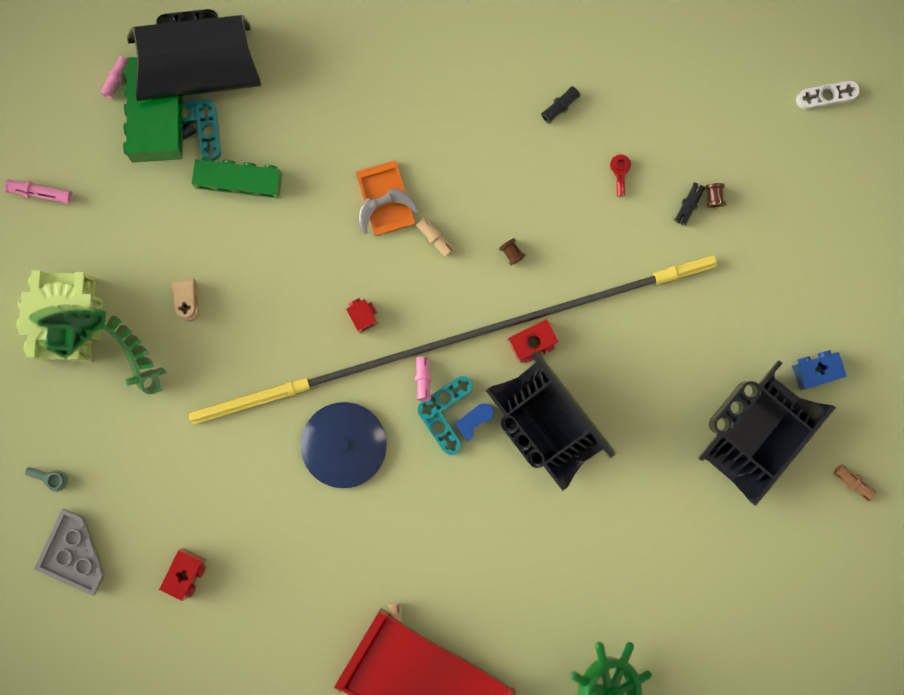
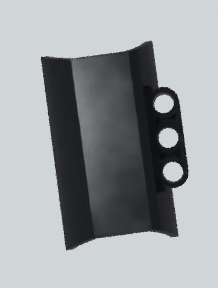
(192, 55)
(547, 422)
(762, 434)

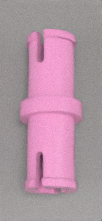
(114, 78)
(423, 379)

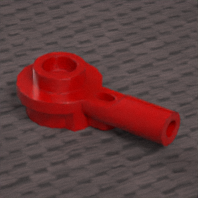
(620, 166)

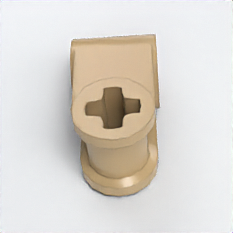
(185, 295)

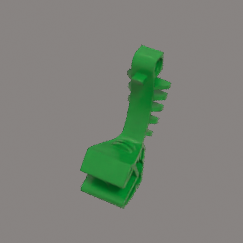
(72, 326)

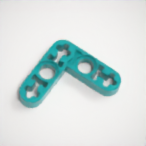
(197, 117)
(436, 414)

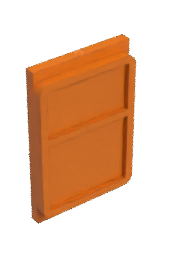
(376, 183)

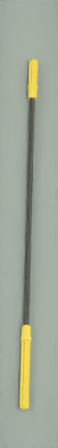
(292, 388)

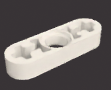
(834, 88)

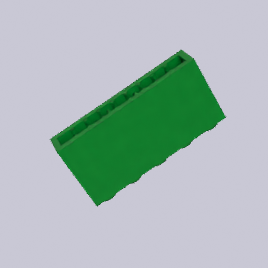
(152, 125)

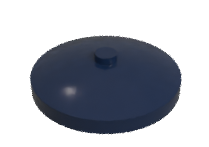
(343, 445)

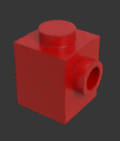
(362, 314)

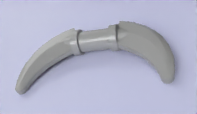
(370, 206)

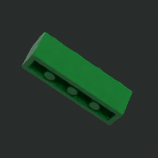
(237, 178)

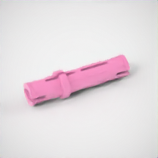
(29, 190)

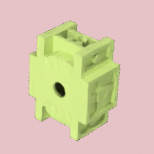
(52, 290)

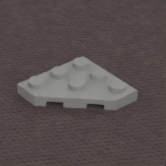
(71, 554)

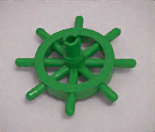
(601, 667)

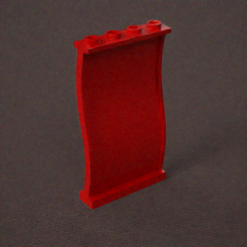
(403, 662)

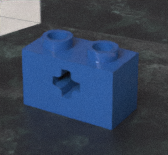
(831, 370)

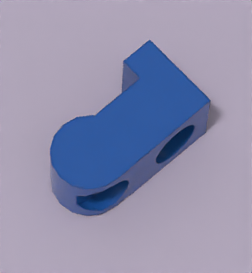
(479, 414)

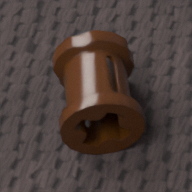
(715, 195)
(512, 251)

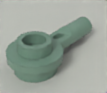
(55, 480)

